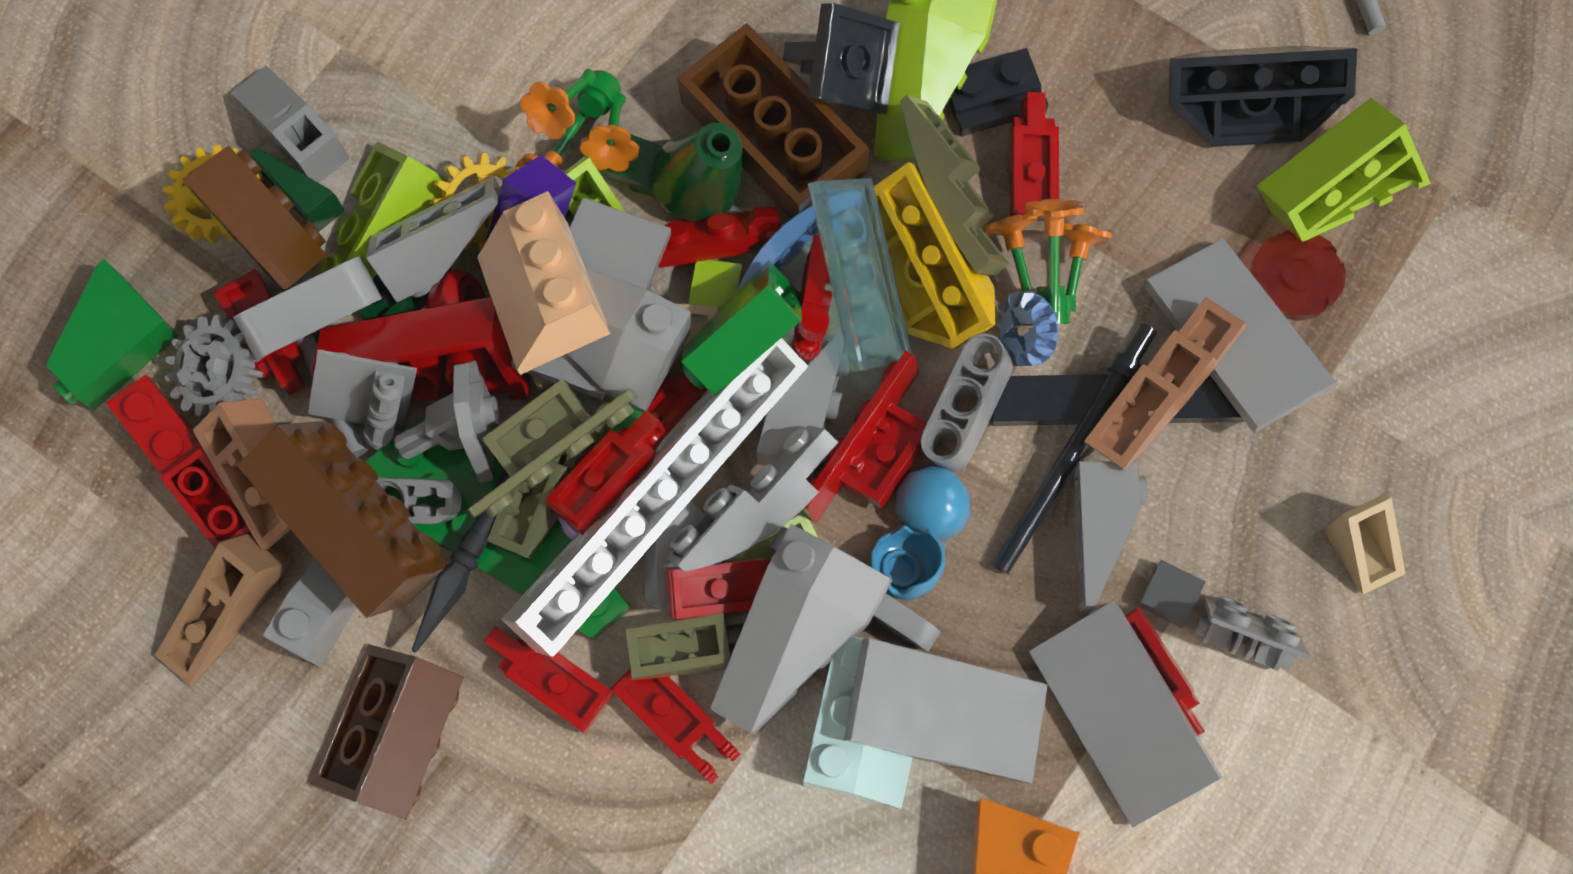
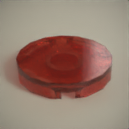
(1299, 275)

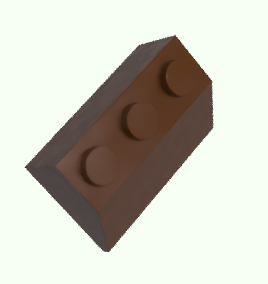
(256, 216)
(387, 731)

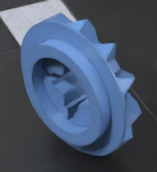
(1040, 341)

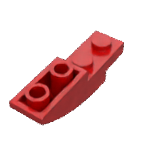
(179, 459)

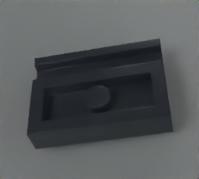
(994, 91)

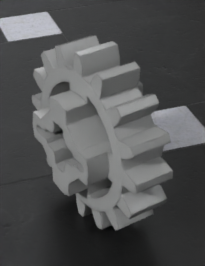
(211, 365)

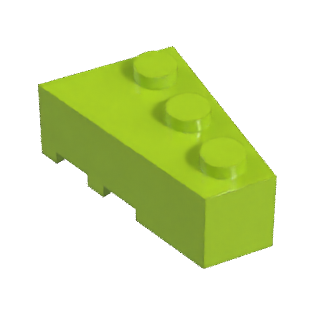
(1343, 171)

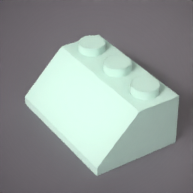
(849, 766)

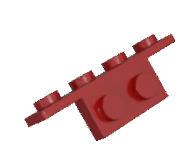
(876, 447)

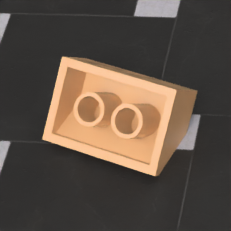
(540, 284)

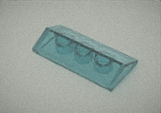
(860, 272)

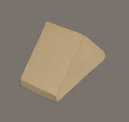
(1368, 543)

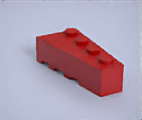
(433, 344)

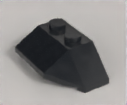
(1261, 91)

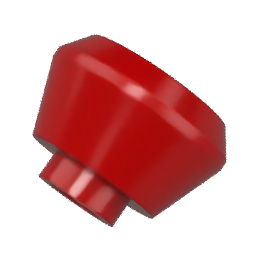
(454, 288)

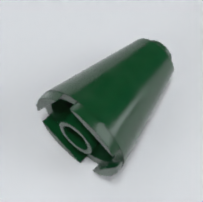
(699, 173)

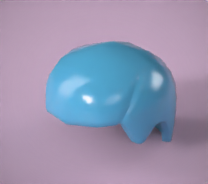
(933, 501)
(911, 560)

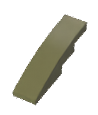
(946, 173)
(529, 519)
(683, 645)

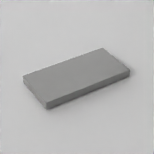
(617, 247)
(1269, 364)
(946, 711)
(1125, 714)

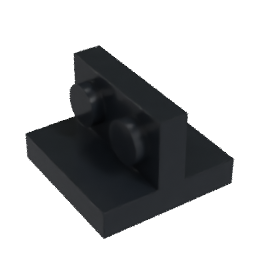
(849, 59)

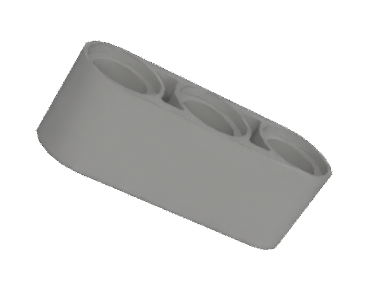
(307, 307)
(964, 381)

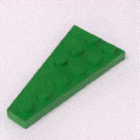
(504, 565)

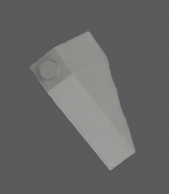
(642, 341)
(799, 618)

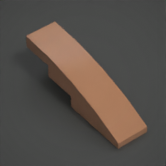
(1165, 384)

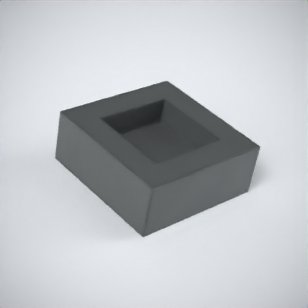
(1171, 593)

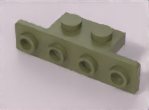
(539, 435)

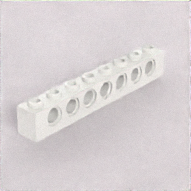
(622, 534)

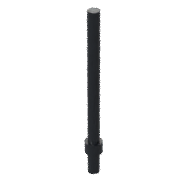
(1121, 372)

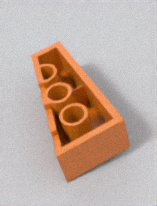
(1018, 842)

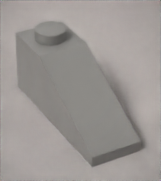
(423, 247)
(1104, 513)
(311, 616)

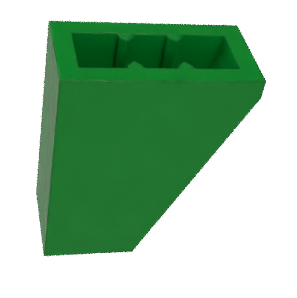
(742, 329)
(106, 339)

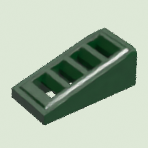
(310, 199)

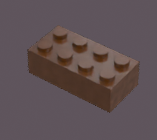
(781, 130)
(343, 515)

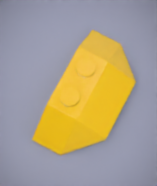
(934, 281)

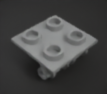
(362, 393)
(1276, 635)

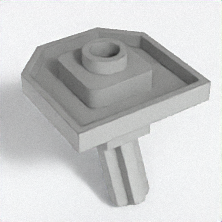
(458, 422)

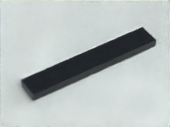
(1068, 397)

